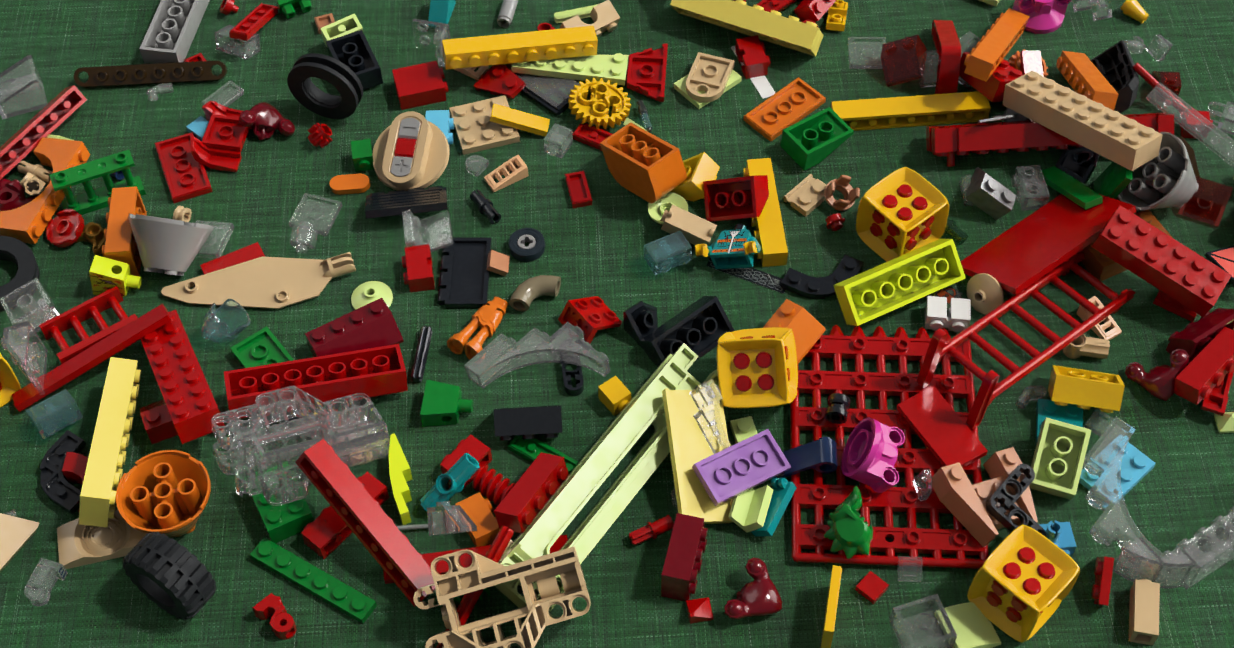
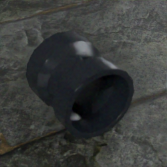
(836, 412)

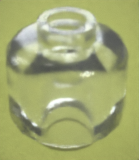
(303, 236)

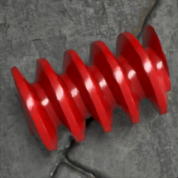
(491, 485)

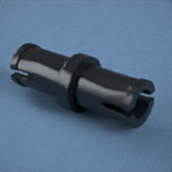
(485, 206)

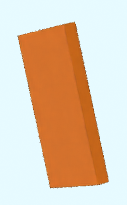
(784, 109)

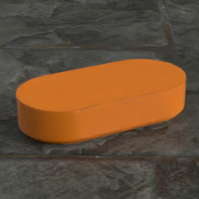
(349, 184)

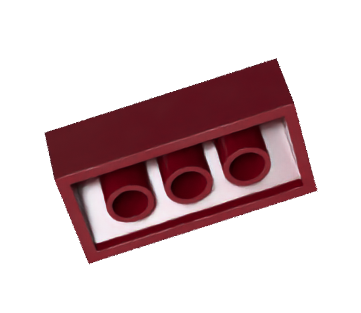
(358, 330)

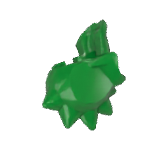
(848, 529)

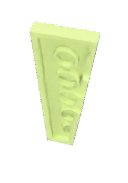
(579, 68)

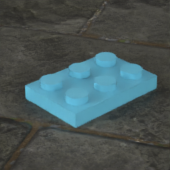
(1133, 468)

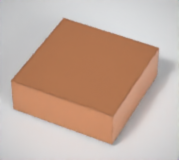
(323, 20)
(498, 263)

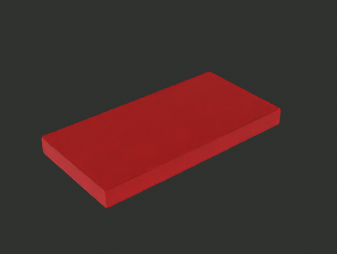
(183, 174)
(941, 428)

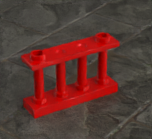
(80, 313)

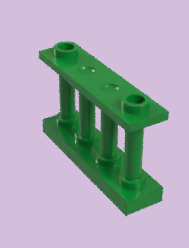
(83, 173)

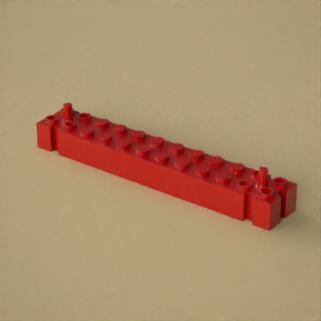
(1015, 136)

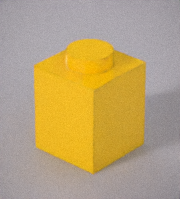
(614, 395)

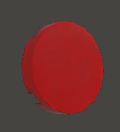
(65, 228)

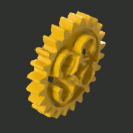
(597, 108)

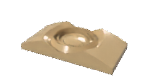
(92, 544)

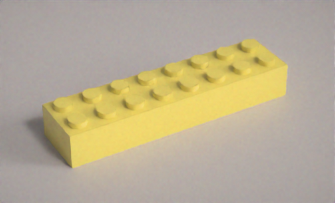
(754, 21)
(108, 443)

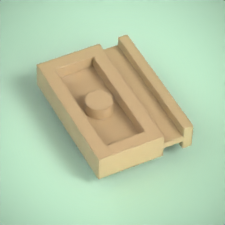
(806, 195)

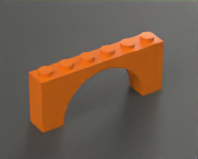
(31, 219)

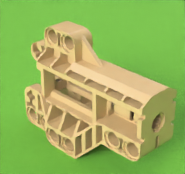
(487, 573)

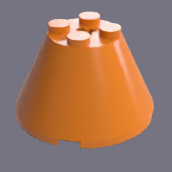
(164, 493)

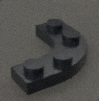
(820, 287)
(52, 477)

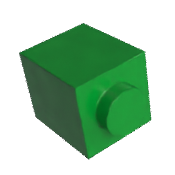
(362, 155)

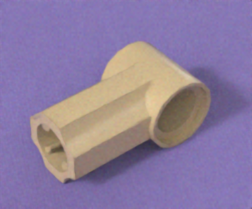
(32, 184)
(1087, 347)

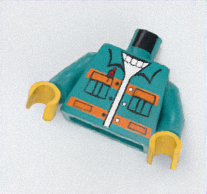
(731, 249)

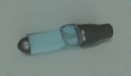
(644, 116)

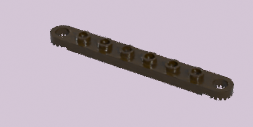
(150, 73)

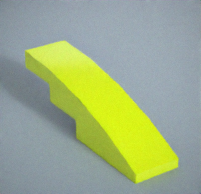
(399, 475)

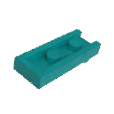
(780, 499)

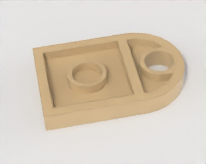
(708, 75)

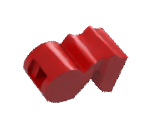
(281, 621)

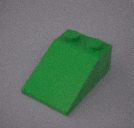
(815, 138)

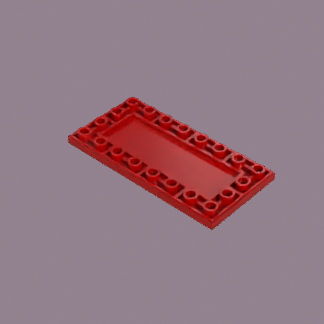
(1041, 242)

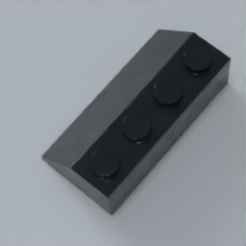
(696, 326)

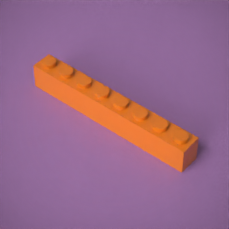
(995, 44)

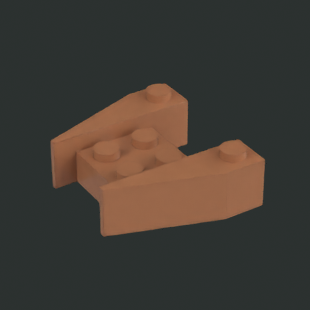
(969, 501)

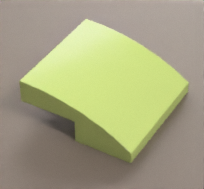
(971, 627)

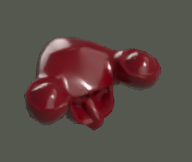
(265, 120)
(12, 195)
(1160, 379)
(756, 597)

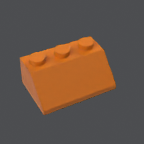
(803, 325)

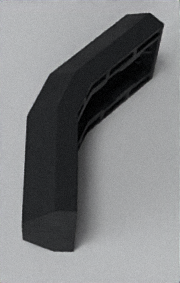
(1116, 67)

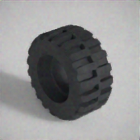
(169, 575)

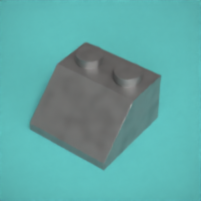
(990, 195)

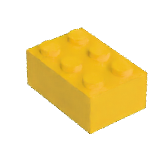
(1086, 388)

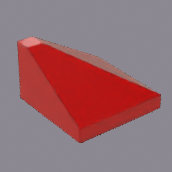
(699, 610)

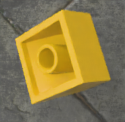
(698, 169)

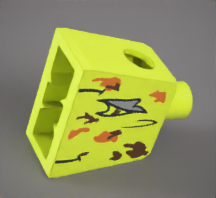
(108, 273)

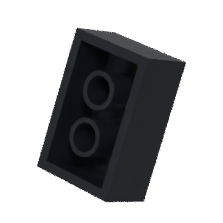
(356, 54)

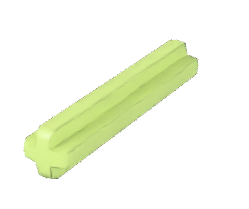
(583, 12)

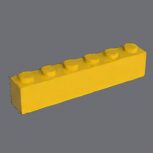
(769, 224)

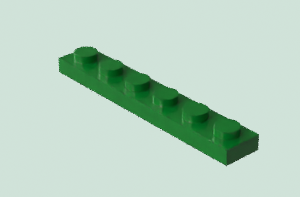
(313, 580)

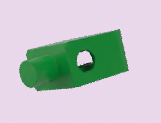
(443, 404)

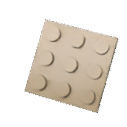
(475, 128)

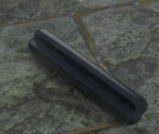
(421, 354)

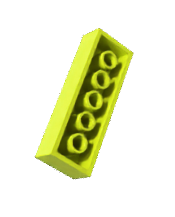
(899, 282)

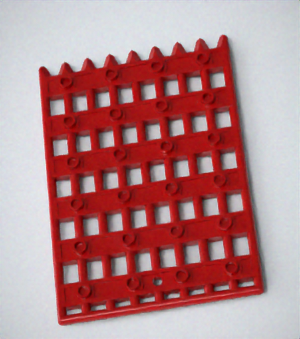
(909, 460)

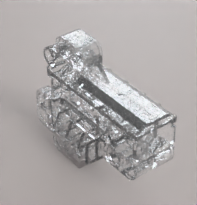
(266, 455)

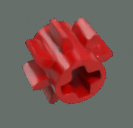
(320, 135)

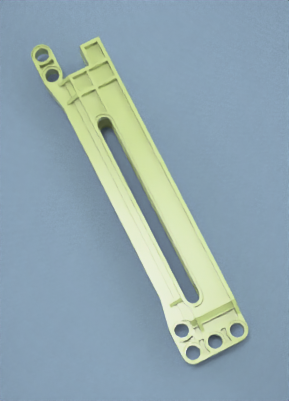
(596, 466)

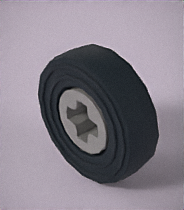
(526, 253)

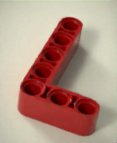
(949, 55)

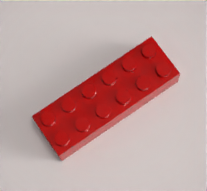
(1161, 261)

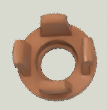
(842, 185)

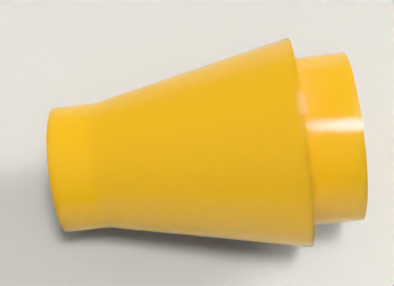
(1134, 10)

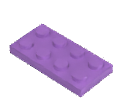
(741, 467)

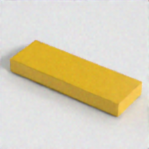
(519, 120)

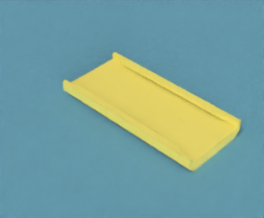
(687, 448)

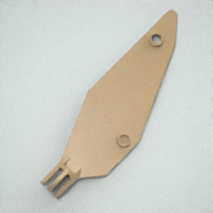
(263, 282)

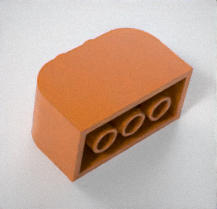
(643, 162)

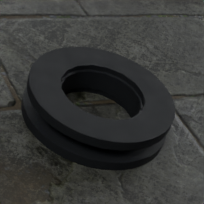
(335, 73)
(20, 254)

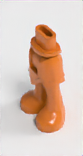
(487, 319)

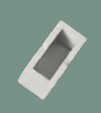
(958, 315)

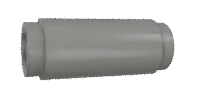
(507, 13)

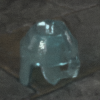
(225, 323)

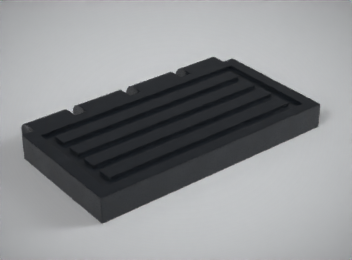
(398, 201)
(464, 273)

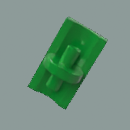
(287, 7)

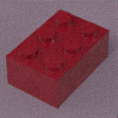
(683, 557)

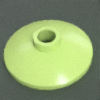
(657, 208)
(362, 297)

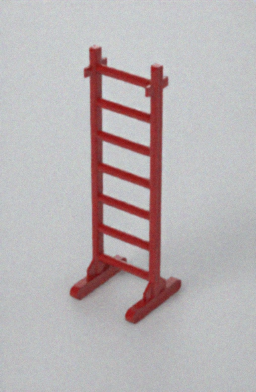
(990, 387)

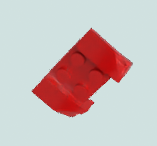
(222, 139)

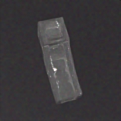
(707, 399)

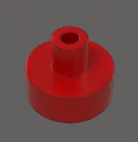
(228, 6)

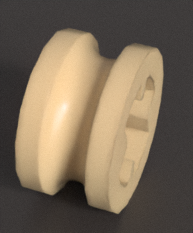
(182, 214)

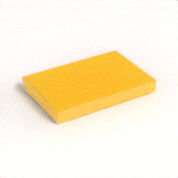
(831, 607)

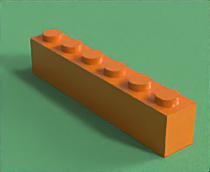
(1086, 78)

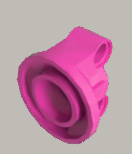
(1044, 14)
(872, 454)

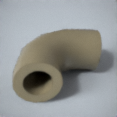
(532, 288)

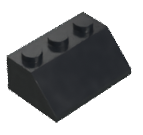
(528, 422)

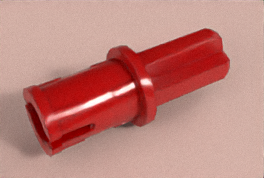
(651, 530)

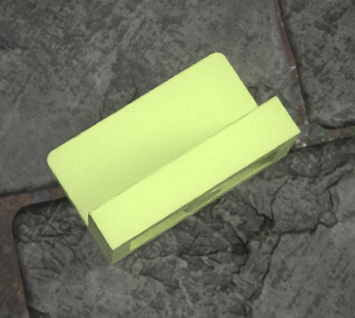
(751, 508)

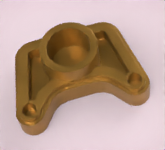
(93, 234)

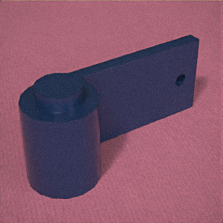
(817, 455)

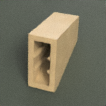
(13, 536)

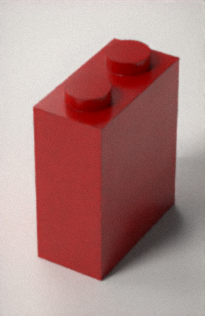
(420, 85)

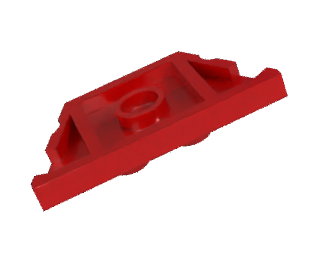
(648, 72)

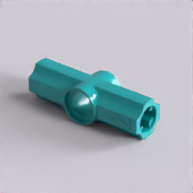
(458, 474)

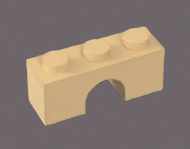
(603, 16)

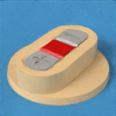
(410, 153)

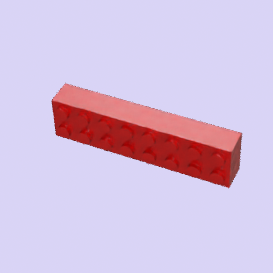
(325, 377)
(181, 379)

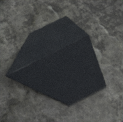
(1078, 163)
(640, 321)

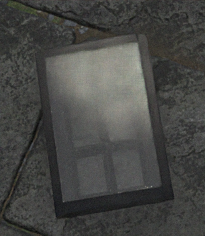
(548, 91)

